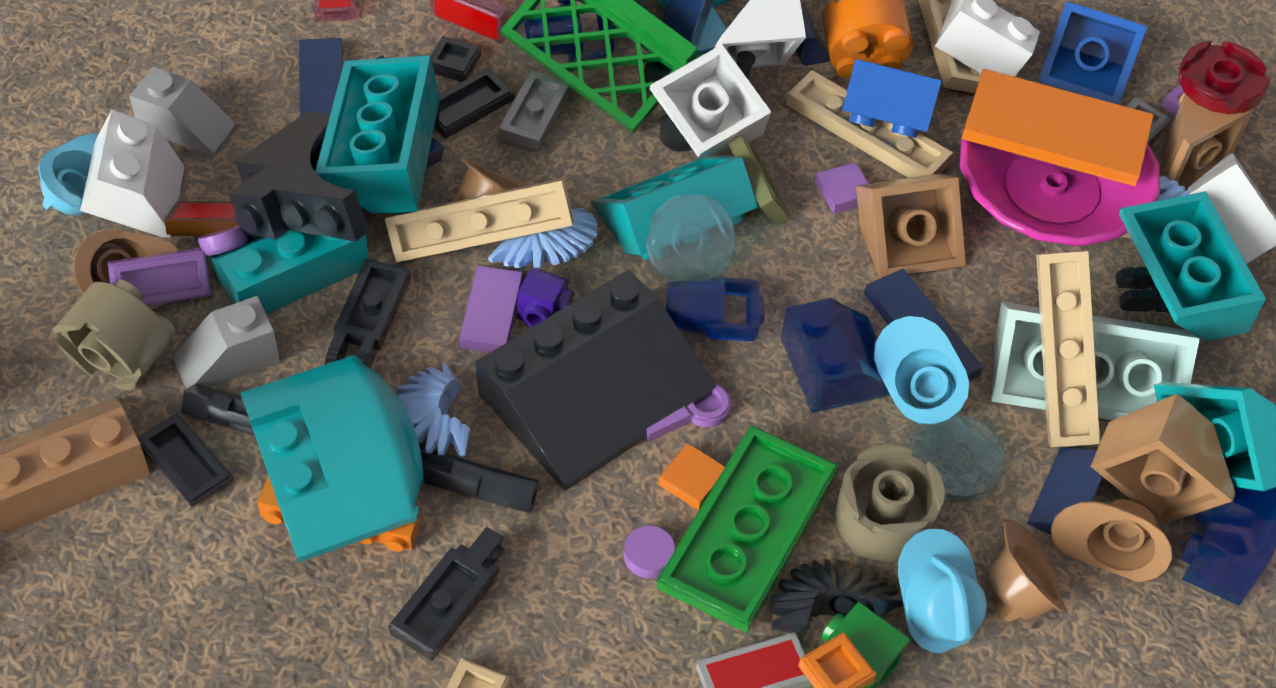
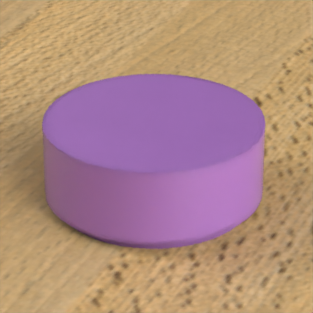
(223, 241)
(712, 410)
(648, 551)

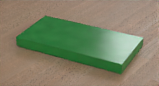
(748, 528)

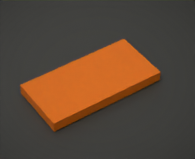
(1058, 127)

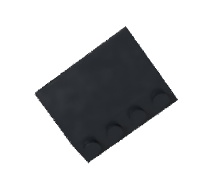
(592, 378)

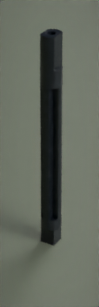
(438, 470)

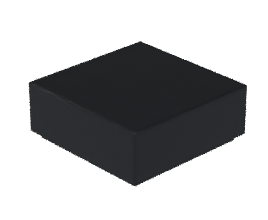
(454, 58)

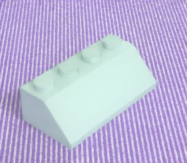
(1127, 361)

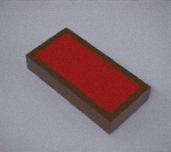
(200, 218)

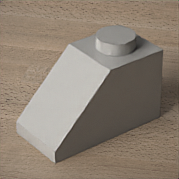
(181, 111)
(227, 345)

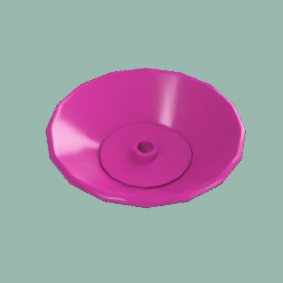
(1073, 212)

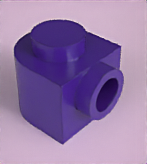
(542, 296)

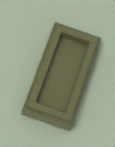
(761, 181)

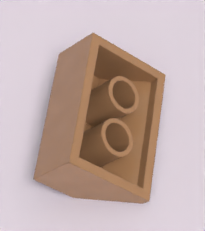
(67, 463)

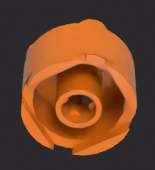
(867, 32)

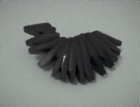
(828, 592)

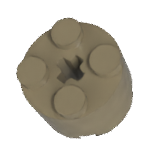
(114, 333)
(886, 501)

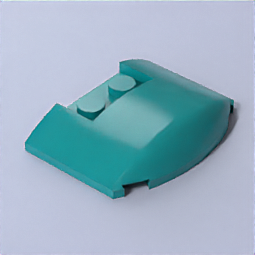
(337, 454)

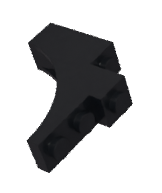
(286, 194)

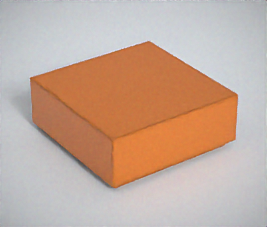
(691, 476)
(837, 665)

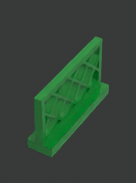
(631, 22)

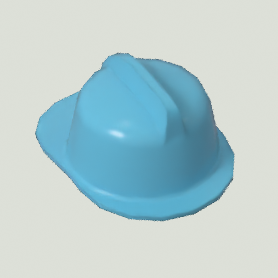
(65, 174)
(921, 370)
(940, 590)

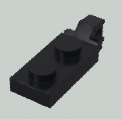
(448, 595)

